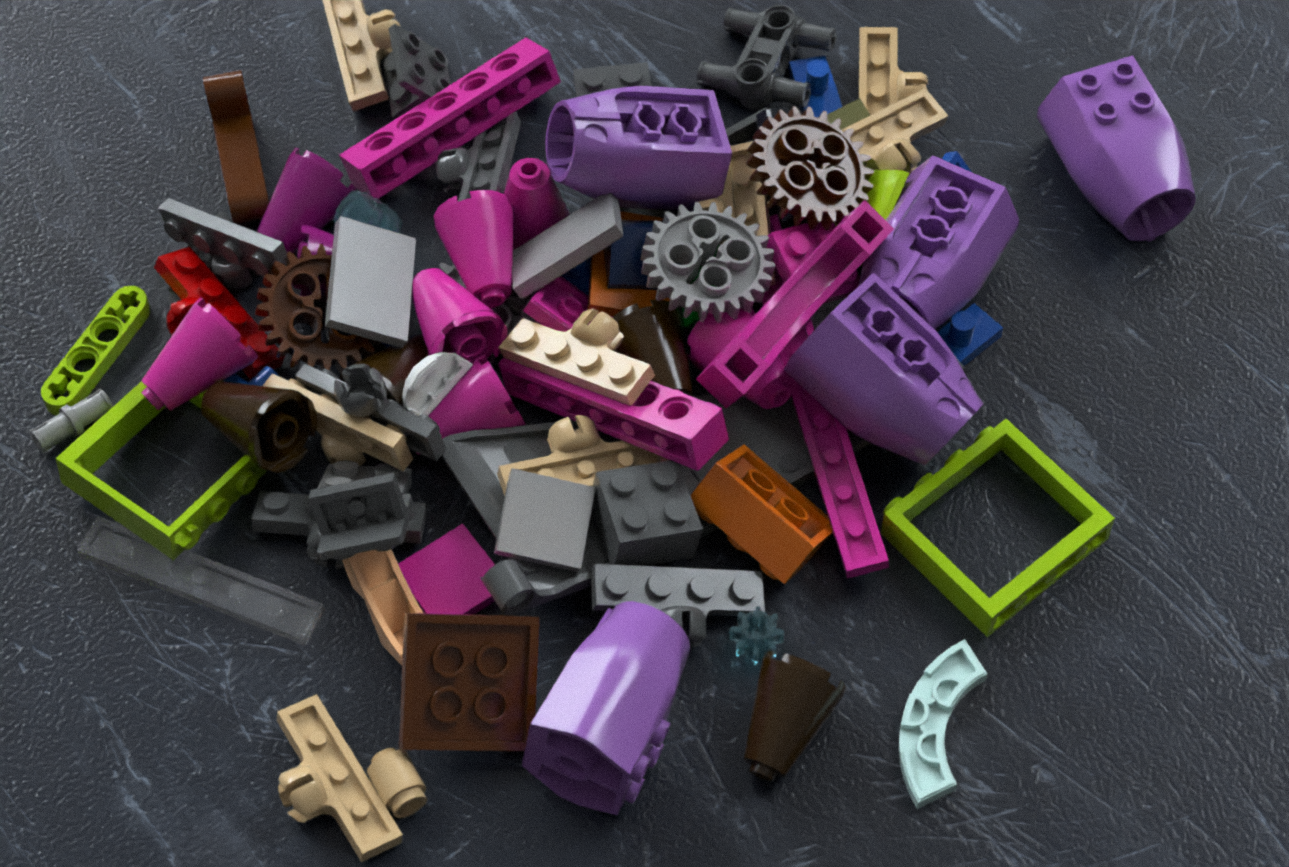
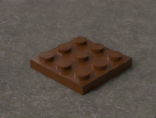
(468, 681)

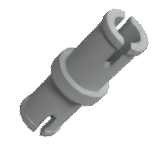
(71, 420)

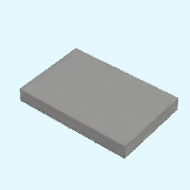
(566, 244)
(370, 282)

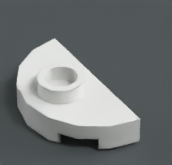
(432, 381)

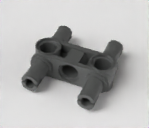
(766, 57)

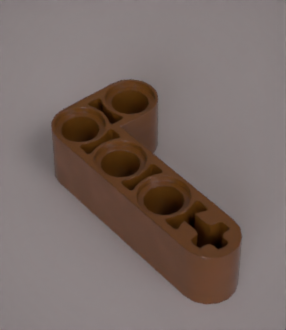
(237, 146)

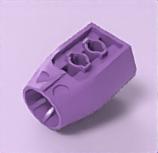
(640, 145)
(1120, 148)
(943, 239)
(885, 374)
(609, 709)

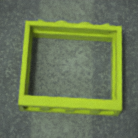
(110, 434)
(993, 612)

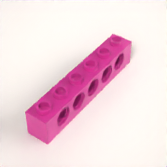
(450, 118)
(658, 420)

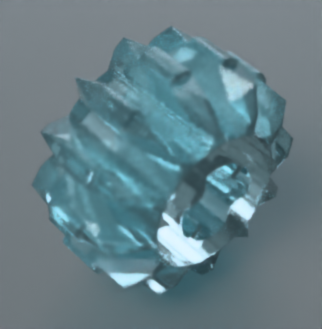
(368, 210)

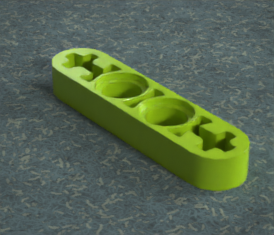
(90, 347)

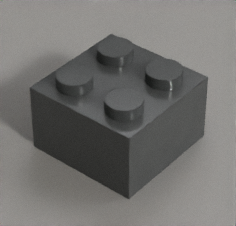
(646, 514)

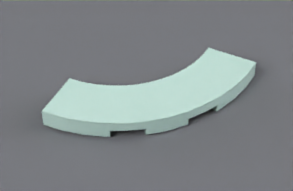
(925, 721)

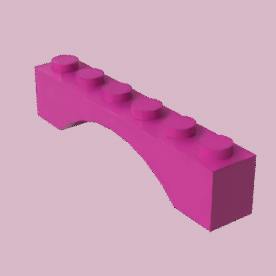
(793, 304)

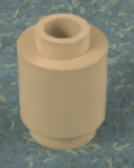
(397, 782)

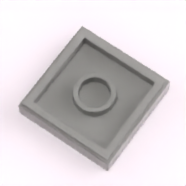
(544, 520)

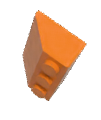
(761, 513)

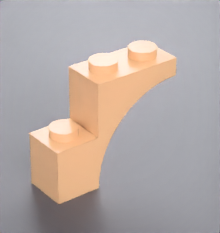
(386, 593)

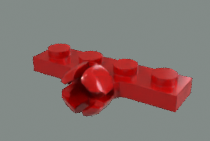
(192, 280)

